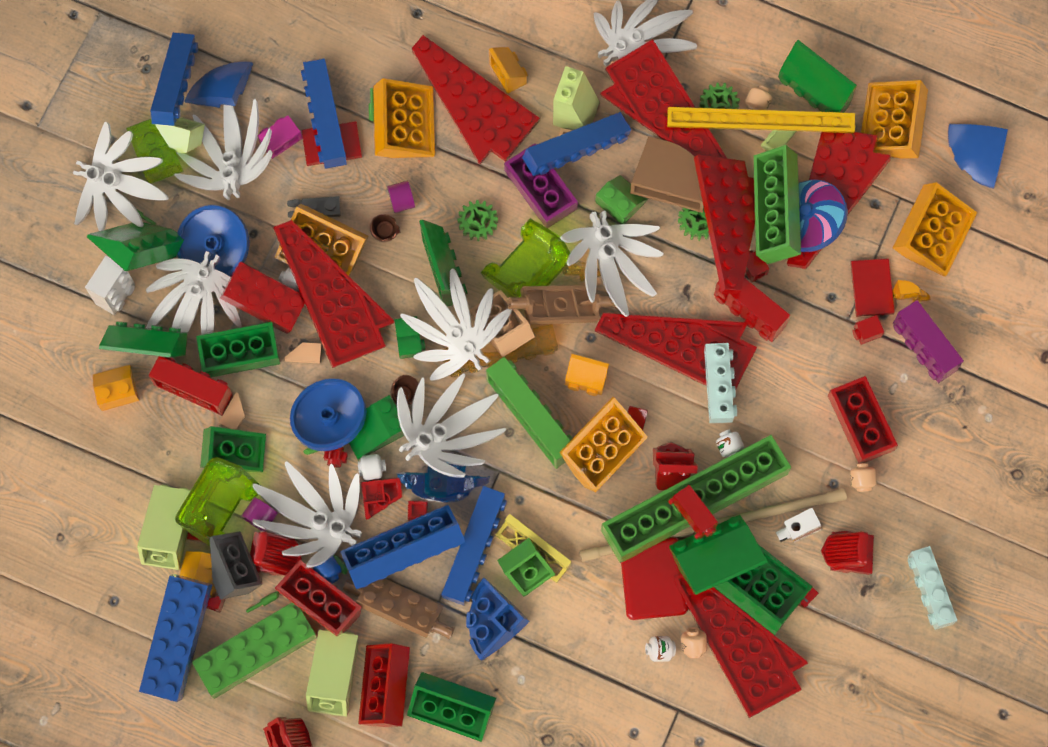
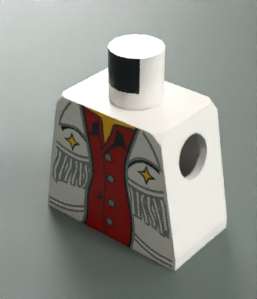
(806, 520)

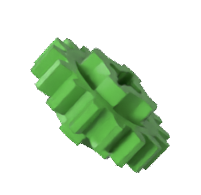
(719, 94)
(483, 216)
(691, 217)

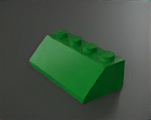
(144, 340)
(238, 350)
(451, 706)

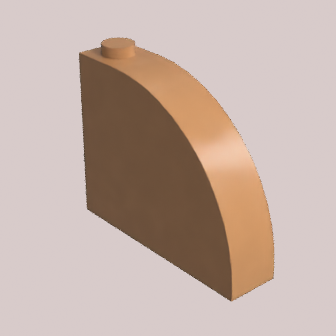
(667, 175)

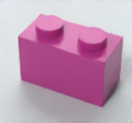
(283, 135)

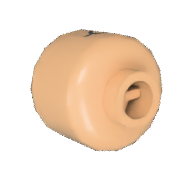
(758, 98)
(863, 477)
(694, 642)

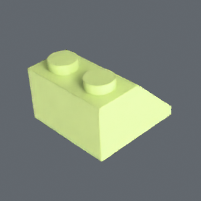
(183, 136)

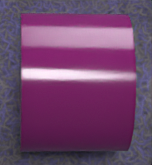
(401, 196)
(260, 511)

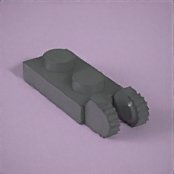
(326, 205)

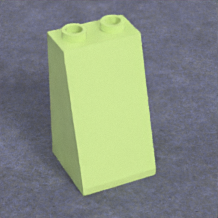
(574, 101)
(161, 537)
(332, 673)

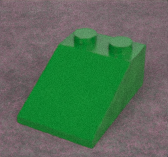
(379, 428)
(235, 446)

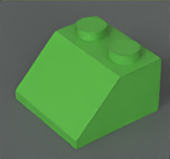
(618, 201)
(526, 567)

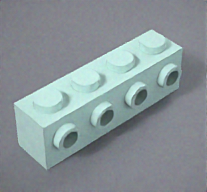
(718, 381)
(932, 588)

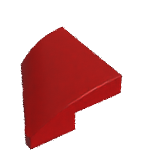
(380, 494)

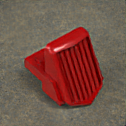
(672, 465)
(849, 552)
(268, 556)
(287, 733)

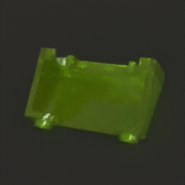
(532, 262)
(215, 499)

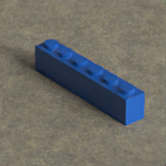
(173, 79)
(324, 113)
(576, 144)
(472, 551)

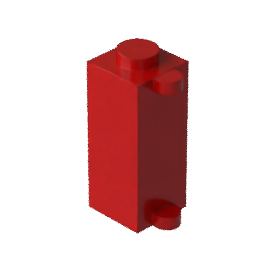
(694, 512)

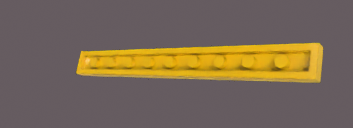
(760, 119)

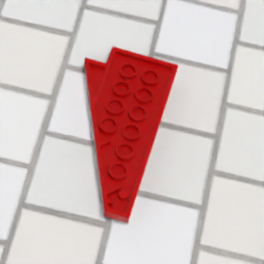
(645, 90)
(479, 109)
(847, 164)
(729, 214)
(338, 306)
(679, 341)
(749, 654)

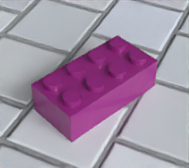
(544, 193)
(927, 342)

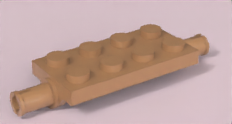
(559, 304)
(401, 607)

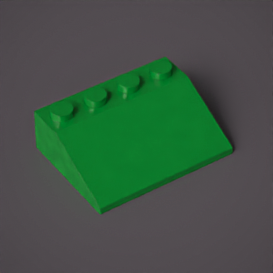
(816, 80)
(137, 246)
(440, 258)
(718, 557)
(767, 592)

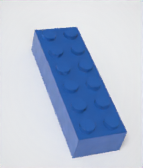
(402, 546)
(175, 637)

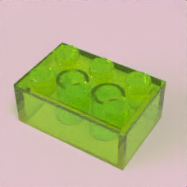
(150, 143)

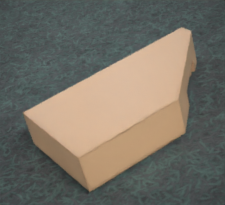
(305, 353)
(233, 414)

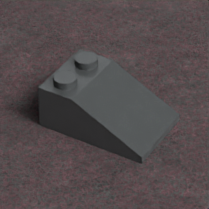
(232, 566)

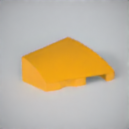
(905, 289)

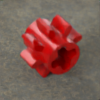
(335, 457)

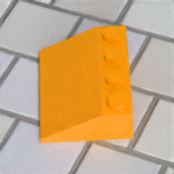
(896, 116)
(403, 119)
(935, 229)
(343, 241)
(603, 445)

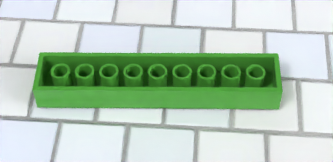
(716, 487)

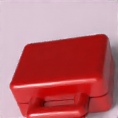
(650, 583)

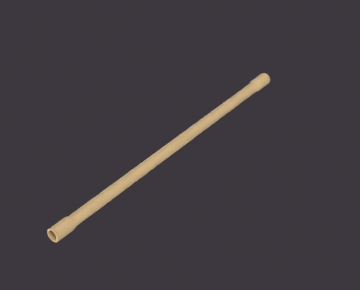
(829, 497)

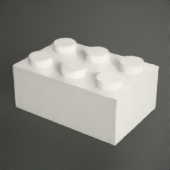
(110, 286)

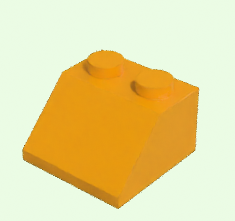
(507, 68)
(586, 375)
(115, 388)
(198, 567)

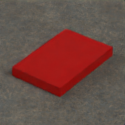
(350, 140)
(872, 287)

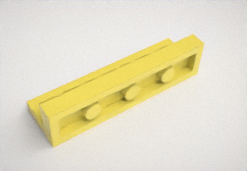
(542, 545)

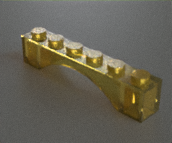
(542, 343)

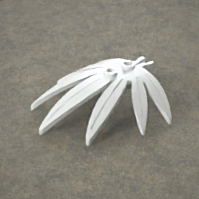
(630, 38)
(233, 166)
(108, 177)
(603, 246)
(198, 285)
(461, 338)
(431, 438)
(324, 525)

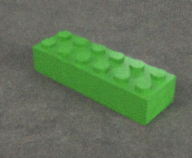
(777, 204)
(528, 409)
(254, 650)

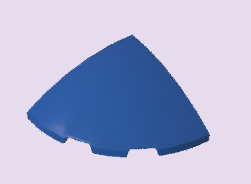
(220, 85)
(978, 150)
(492, 620)

